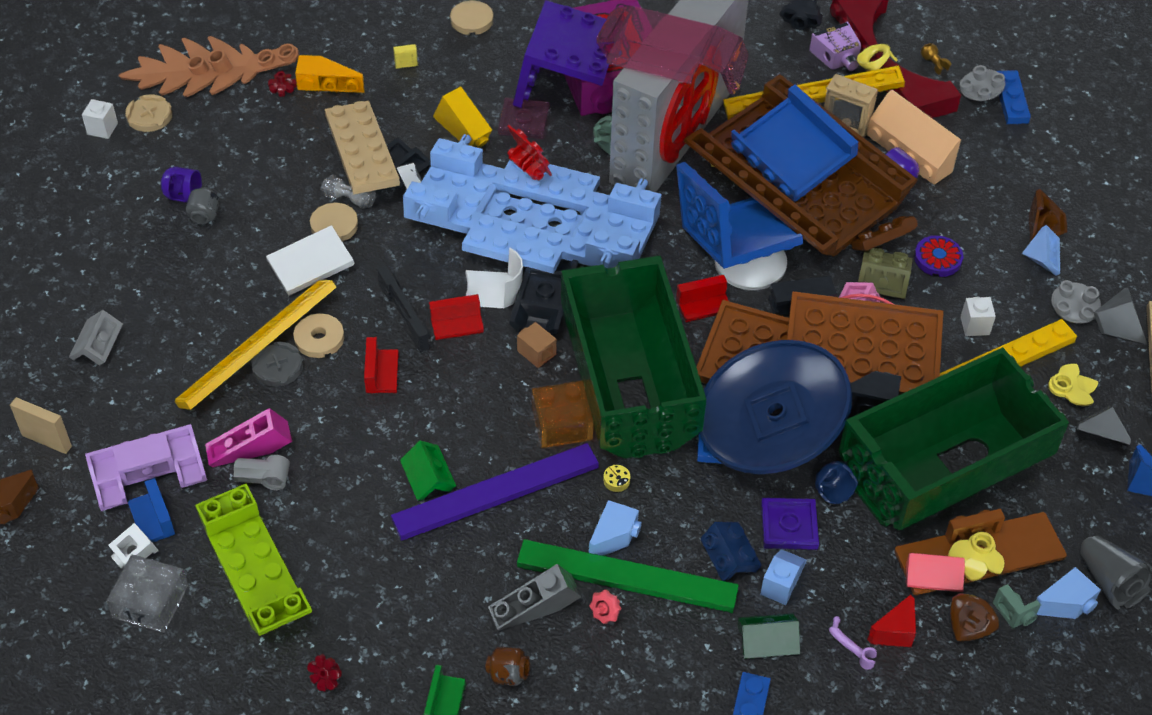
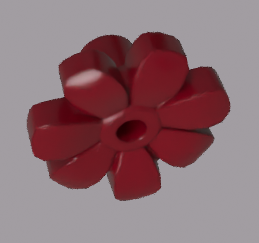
(281, 83)
(324, 672)

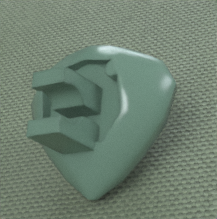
(602, 133)

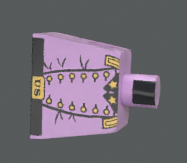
(836, 46)

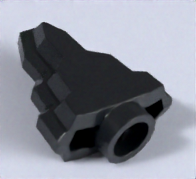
(802, 14)

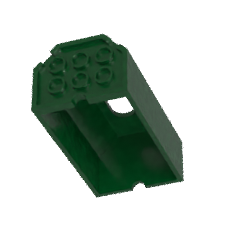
(629, 330)
(899, 441)

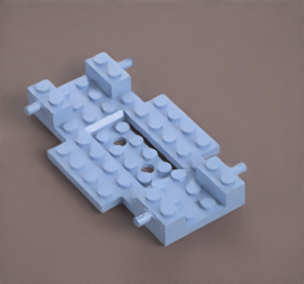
(472, 199)

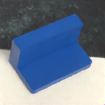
(151, 513)

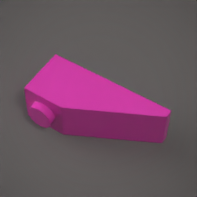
(251, 439)

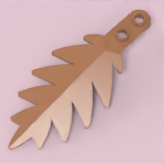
(221, 66)

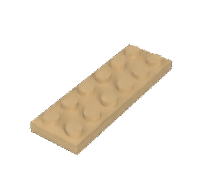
(361, 147)

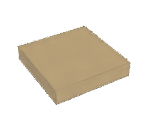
(41, 425)

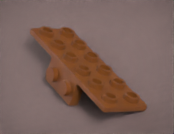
(1021, 541)

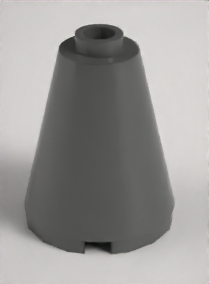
(1117, 572)

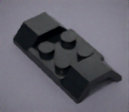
(540, 299)

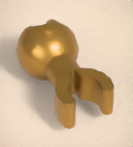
(930, 52)

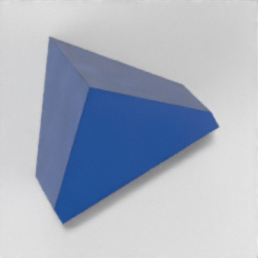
(1140, 472)

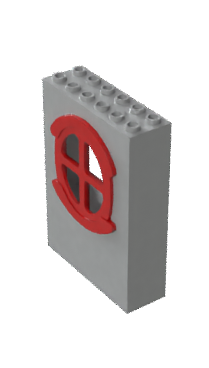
(658, 113)

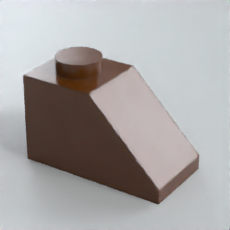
(16, 494)

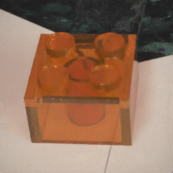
(562, 414)

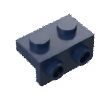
(729, 549)

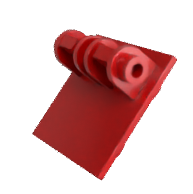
(528, 155)

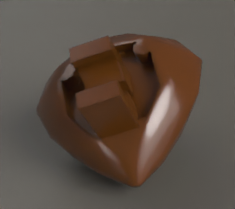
(972, 617)

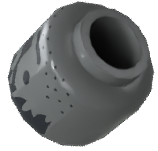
(202, 205)

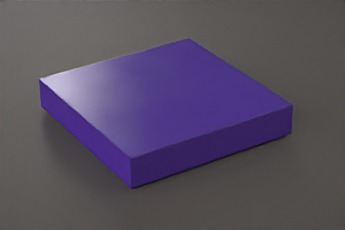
(789, 523)

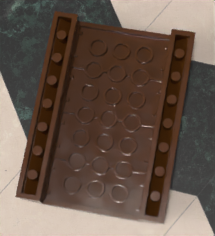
(836, 208)

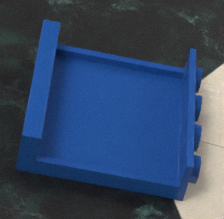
(796, 145)

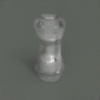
(335, 188)

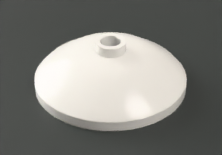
(757, 273)

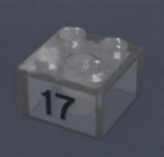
(147, 593)

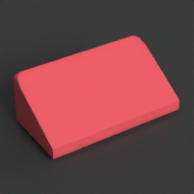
(935, 572)

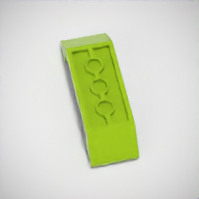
(251, 560)

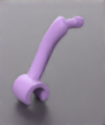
(854, 648)

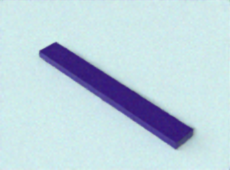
(494, 491)

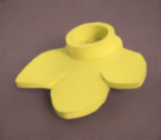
(1072, 385)
(978, 559)

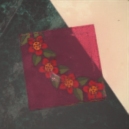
(529, 118)

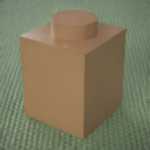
(536, 344)

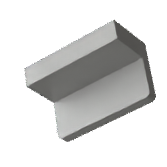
(97, 337)

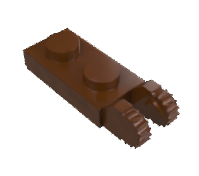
(886, 232)

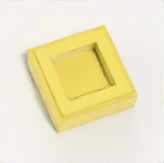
(405, 56)

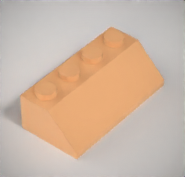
(905, 126)

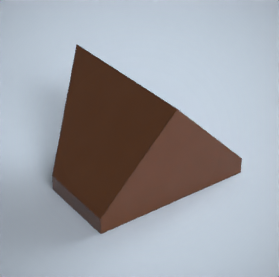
(1046, 212)

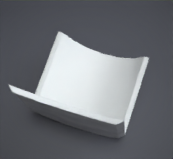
(497, 288)

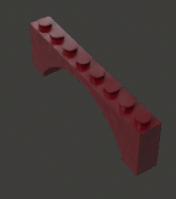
(927, 94)

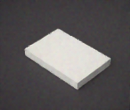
(310, 260)

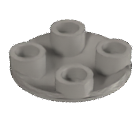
(982, 84)
(1075, 301)

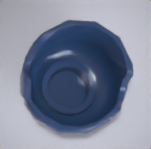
(835, 482)

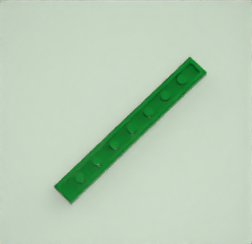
(630, 576)

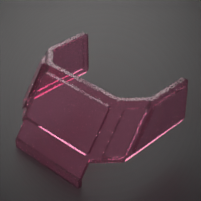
(671, 46)

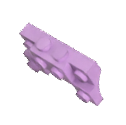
(143, 460)

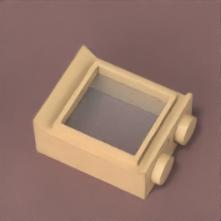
(851, 102)

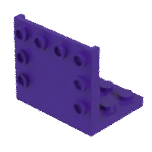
(565, 44)

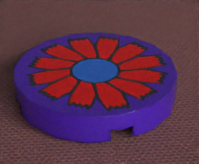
(938, 256)

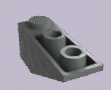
(536, 598)

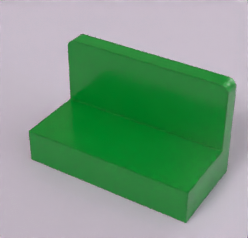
(427, 470)
(444, 694)

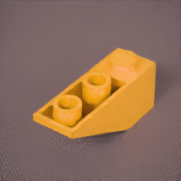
(322, 74)

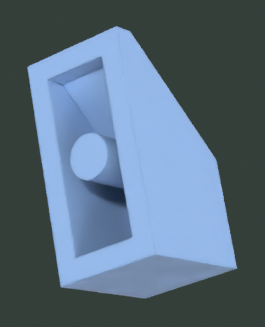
(614, 529)
(782, 576)
(1069, 596)

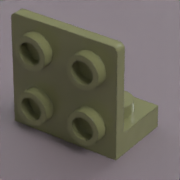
(887, 271)

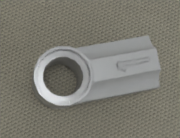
(270, 472)

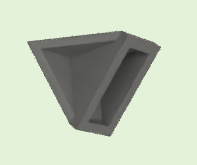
(1120, 318)
(1105, 424)

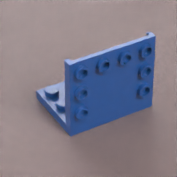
(729, 231)

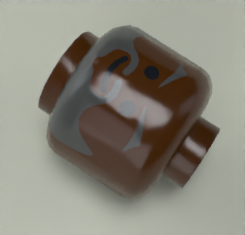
(508, 666)

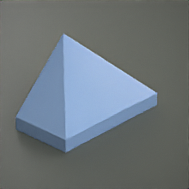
(1045, 250)

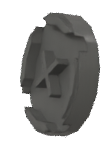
(277, 364)

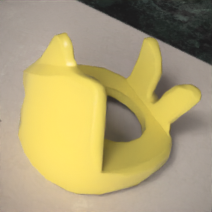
(865, 56)

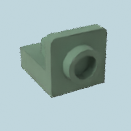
(1013, 609)

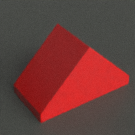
(896, 627)

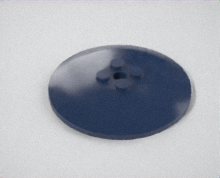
(768, 377)

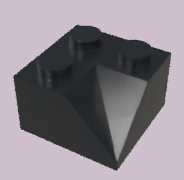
(873, 390)

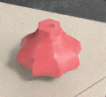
(605, 606)

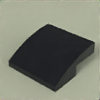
(404, 155)

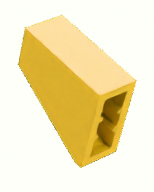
(462, 117)

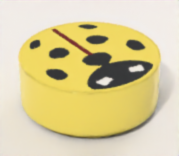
(616, 478)

